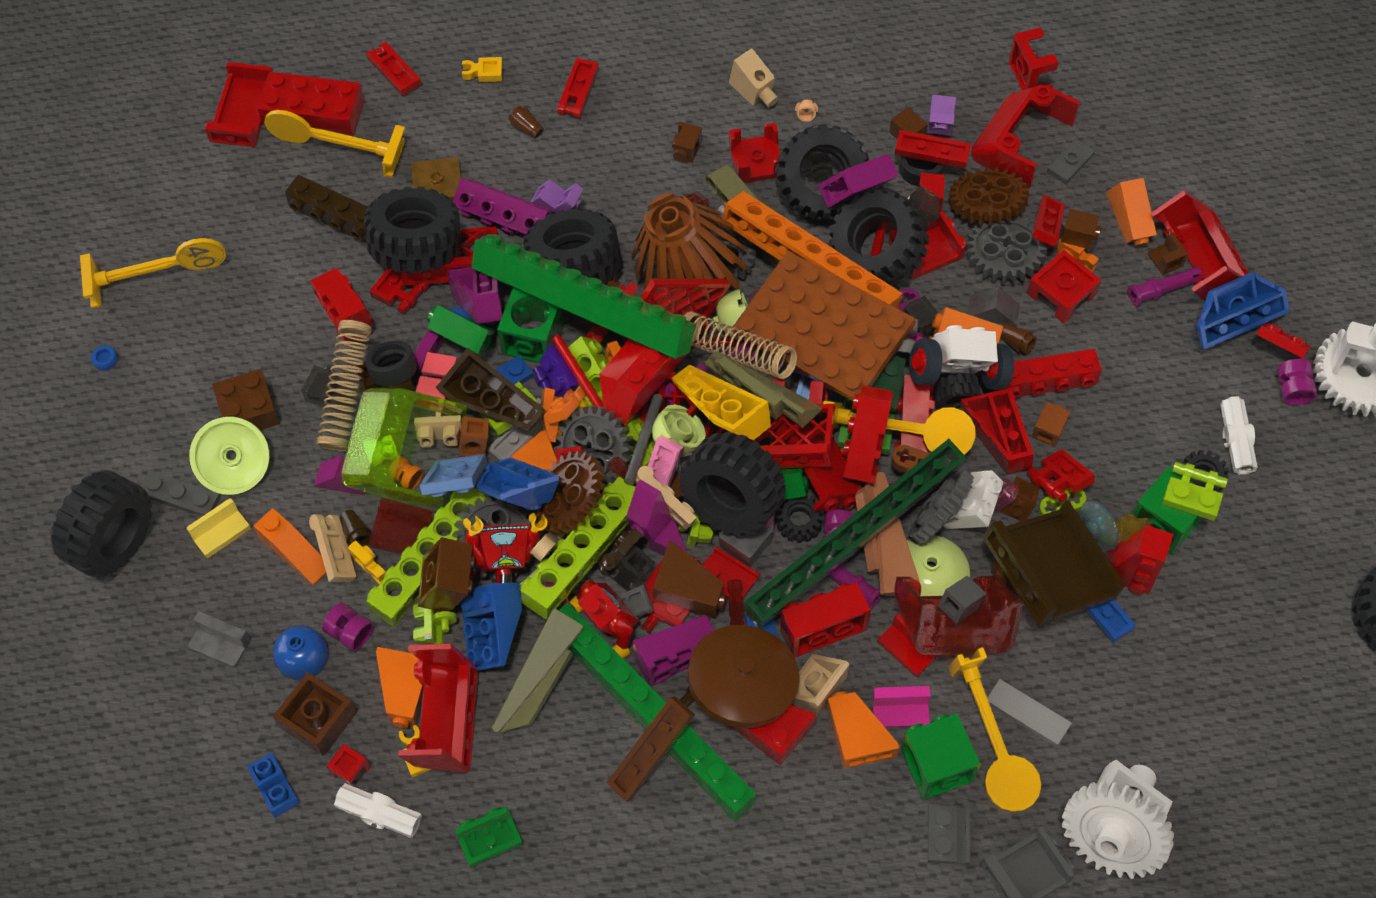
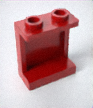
(943, 247)

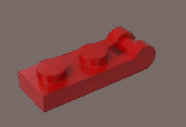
(394, 68)
(578, 87)

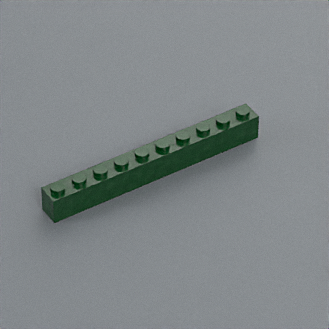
(853, 533)

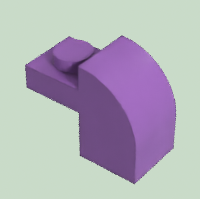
(941, 114)
(556, 198)

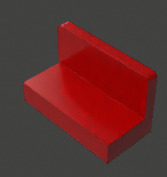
(899, 645)

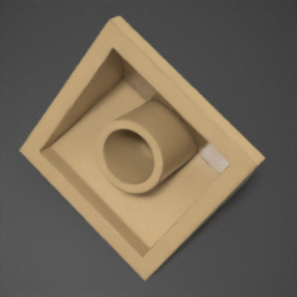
(819, 681)

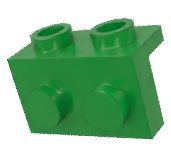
(488, 836)

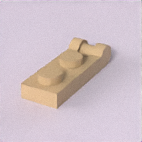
(680, 512)
(333, 547)

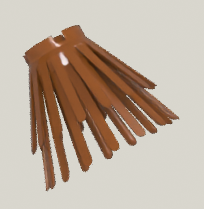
(677, 235)

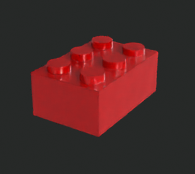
(824, 619)

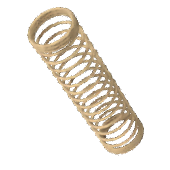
(349, 329)
(787, 372)

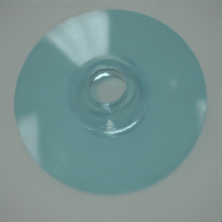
(1100, 524)

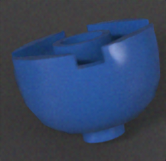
(300, 651)

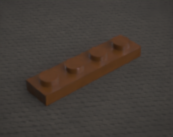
(650, 748)

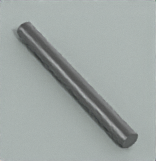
(643, 439)

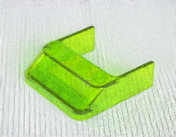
(379, 439)

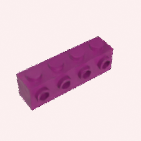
(498, 206)

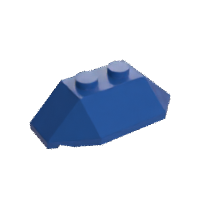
(1239, 307)
(518, 483)

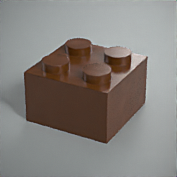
(247, 398)
(445, 575)
(314, 713)

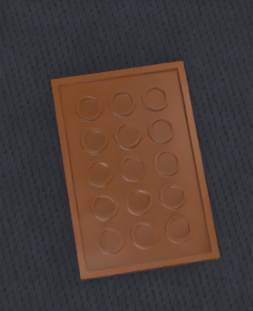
(832, 325)

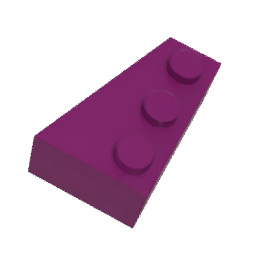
(476, 294)

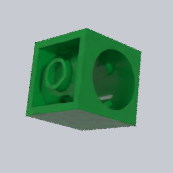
(528, 342)
(1165, 517)
(939, 756)

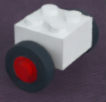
(962, 352)

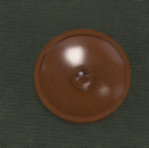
(743, 676)

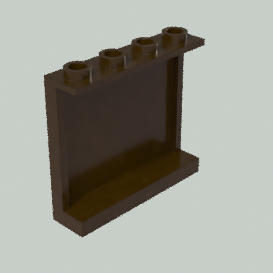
(1054, 564)

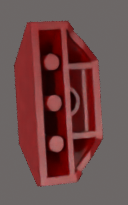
(633, 378)

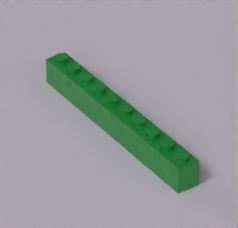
(584, 296)
(644, 704)

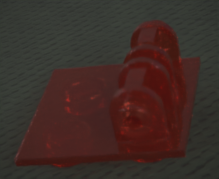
(398, 525)

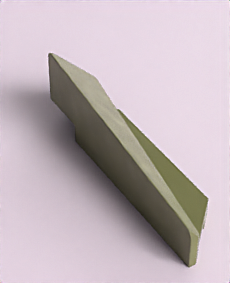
(779, 397)
(539, 673)

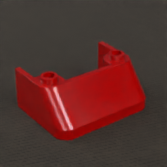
(1000, 147)
(1203, 239)
(446, 709)

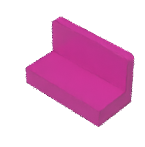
(901, 705)

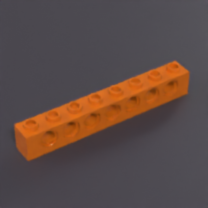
(779, 235)

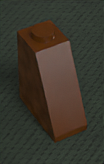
(687, 583)

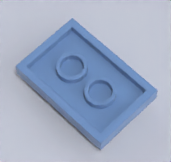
(453, 474)

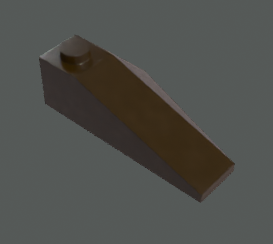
(488, 392)

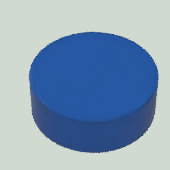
(104, 358)

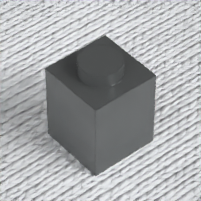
(962, 599)

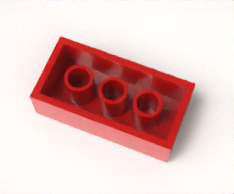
(319, 101)

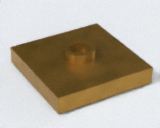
(437, 175)

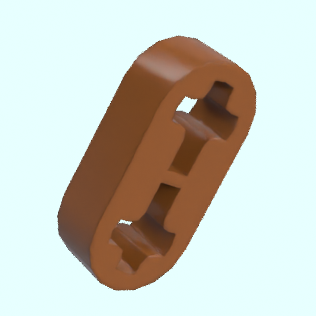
(914, 456)

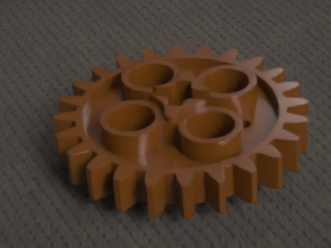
(989, 195)
(575, 493)

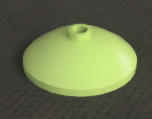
(210, 457)
(949, 561)

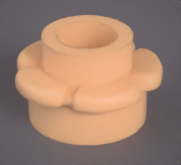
(806, 110)

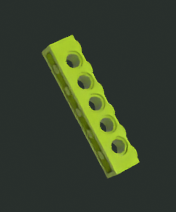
(588, 352)
(545, 599)
(393, 608)

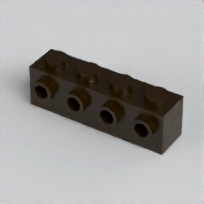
(327, 207)

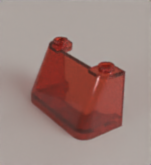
(935, 633)

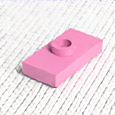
(665, 459)

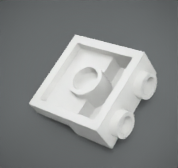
(978, 503)

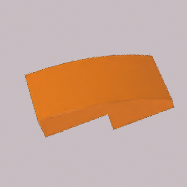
(552, 429)

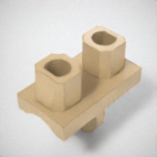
(438, 428)

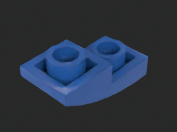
(273, 785)

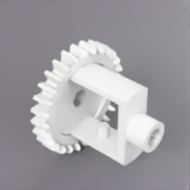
(1348, 368)
(1121, 824)

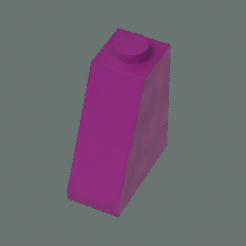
(857, 180)

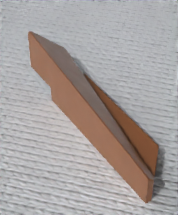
(889, 550)

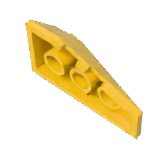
(724, 403)

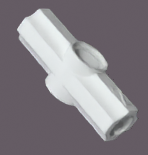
(1238, 435)
(378, 809)

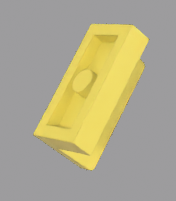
(218, 528)

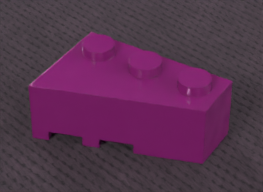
(669, 650)

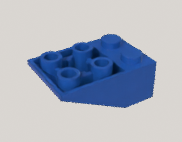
(490, 623)

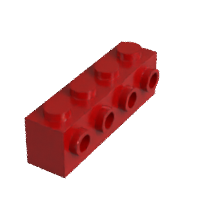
(1055, 373)

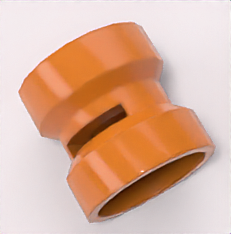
(408, 475)

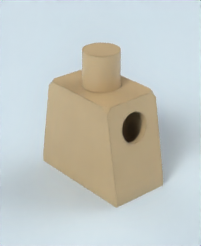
(753, 79)

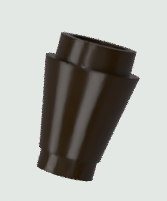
(355, 528)

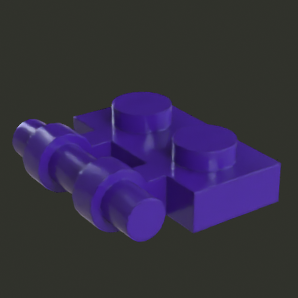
(556, 371)

